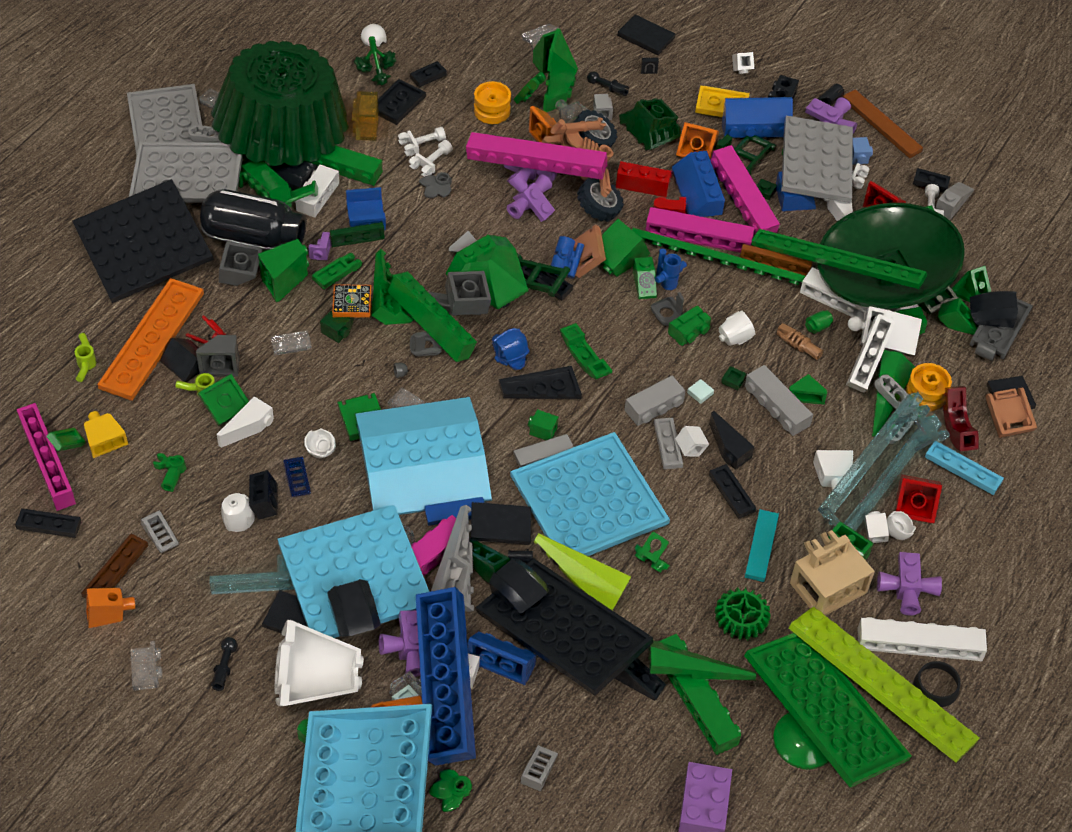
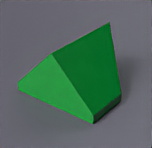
(972, 283)

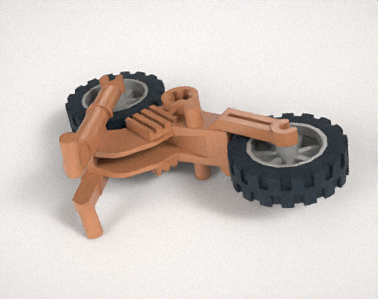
(596, 133)

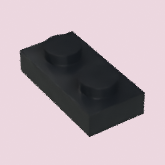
(428, 74)
(924, 178)

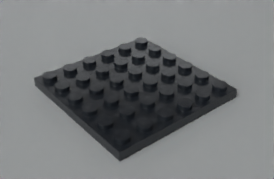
(142, 240)

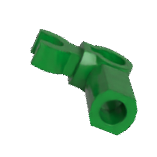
(174, 465)

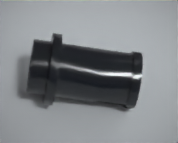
(525, 556)

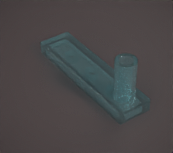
(253, 582)

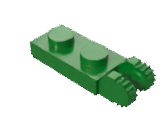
(530, 88)
(336, 270)

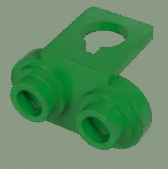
(644, 552)

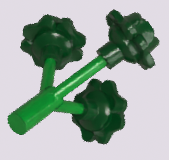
(386, 61)

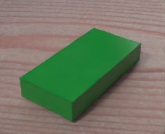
(66, 439)

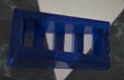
(293, 463)

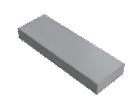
(667, 443)
(541, 450)

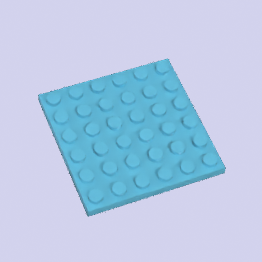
(590, 496)
(352, 549)

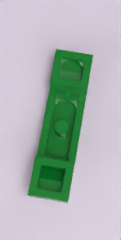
(583, 353)

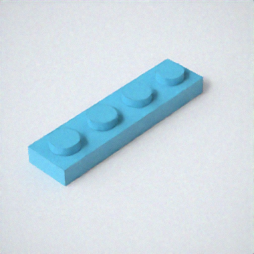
(964, 467)

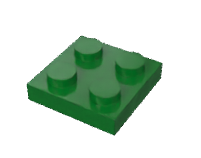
(223, 399)

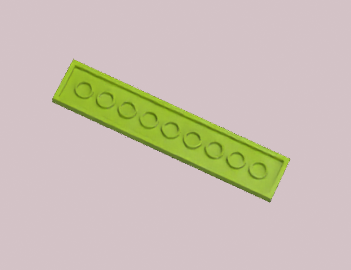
(884, 684)

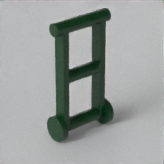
(755, 159)
(537, 268)

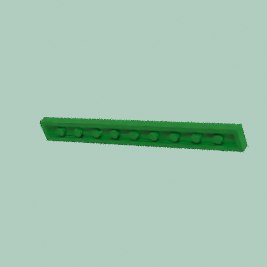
(839, 258)
(726, 259)

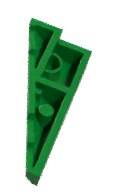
(384, 306)
(900, 369)
(673, 660)

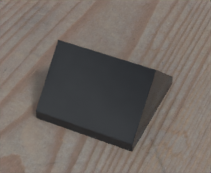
(181, 358)

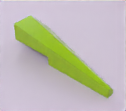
(586, 573)

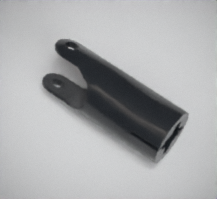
(832, 94)

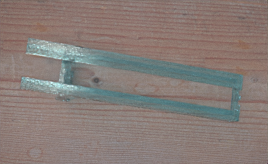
(923, 436)

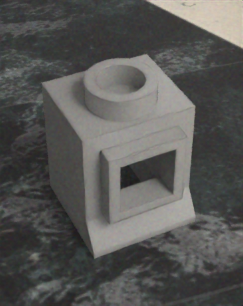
(603, 104)

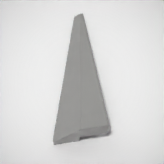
(458, 560)

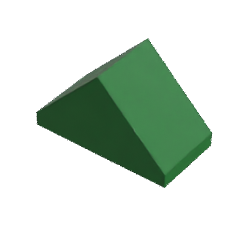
(809, 391)

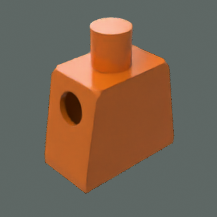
(106, 606)

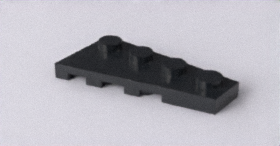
(546, 384)

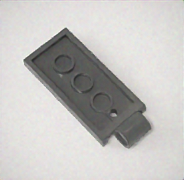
(998, 340)

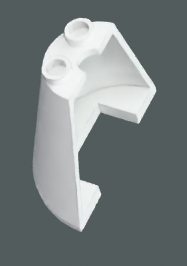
(314, 666)

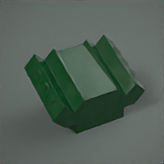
(651, 123)

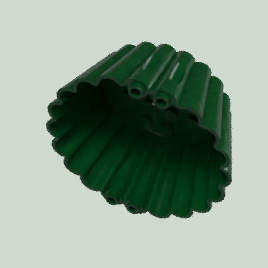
(280, 105)

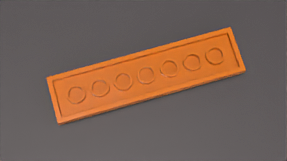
(150, 339)

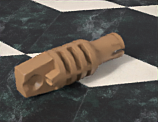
(799, 341)

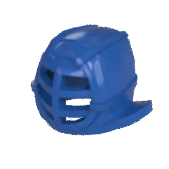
(511, 348)

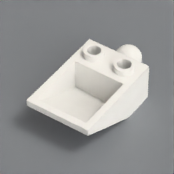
(903, 336)

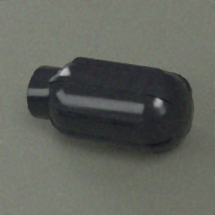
(250, 219)

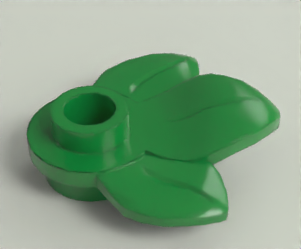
(448, 791)

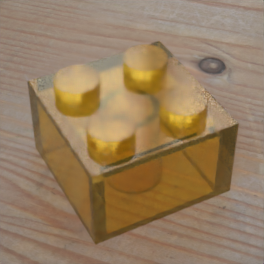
(365, 115)

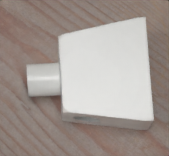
(832, 465)

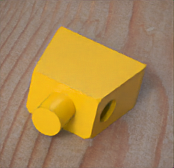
(104, 434)

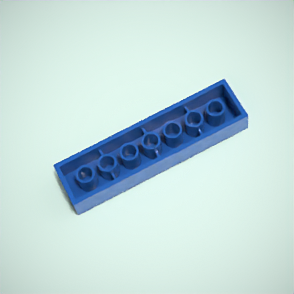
(446, 674)

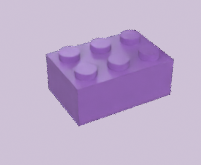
(705, 798)

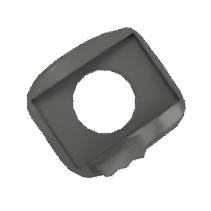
(671, 303)
(417, 345)

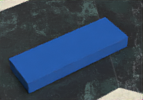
(437, 512)

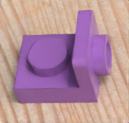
(322, 249)

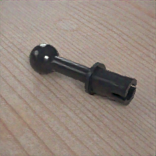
(593, 77)
(222, 670)

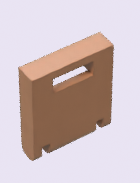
(592, 247)
(1010, 409)

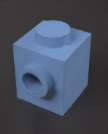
(861, 151)

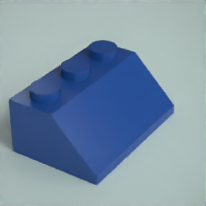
(502, 657)

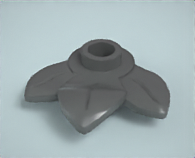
(436, 185)

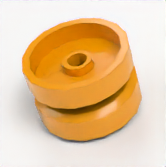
(492, 102)
(930, 383)

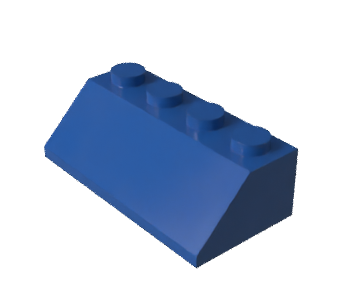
(756, 116)
(699, 185)

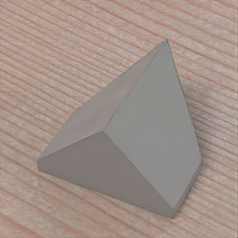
(462, 242)

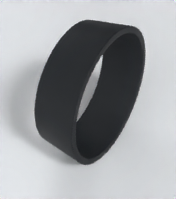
(942, 701)

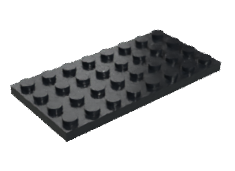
(571, 631)

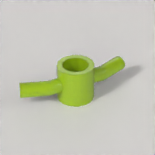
(85, 357)
(202, 382)

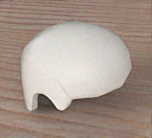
(376, 31)
(319, 443)
(900, 525)

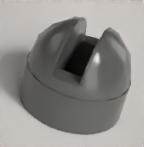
(400, 369)

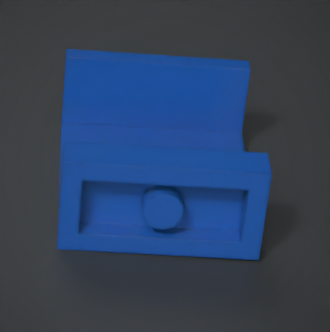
(365, 206)

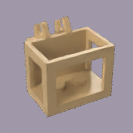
(834, 573)

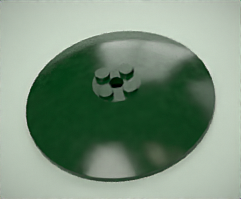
(898, 235)

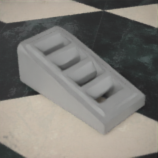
(158, 517)
(532, 781)

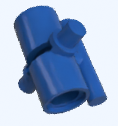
(566, 256)
(668, 269)

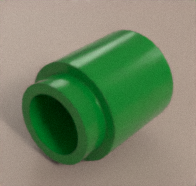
(819, 321)

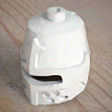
(736, 329)
(237, 513)

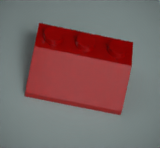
(643, 179)

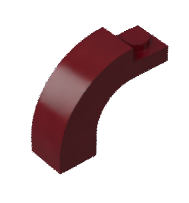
(956, 419)

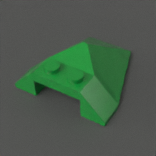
(561, 73)
(501, 266)

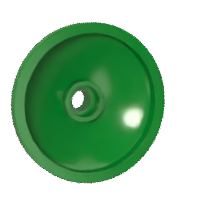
(795, 745)

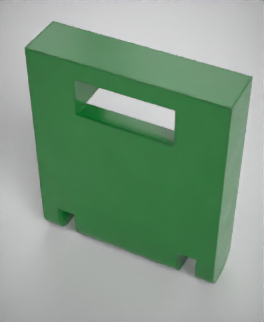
(354, 406)

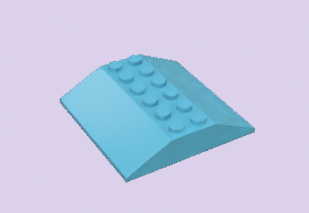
(423, 455)
(365, 770)

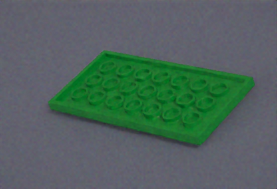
(828, 709)

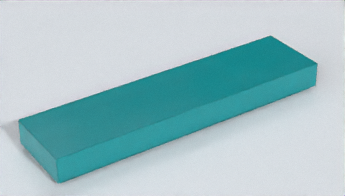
(761, 545)

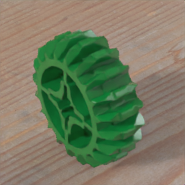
(754, 609)

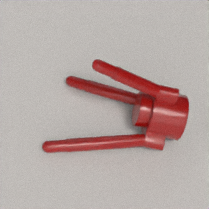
(218, 331)

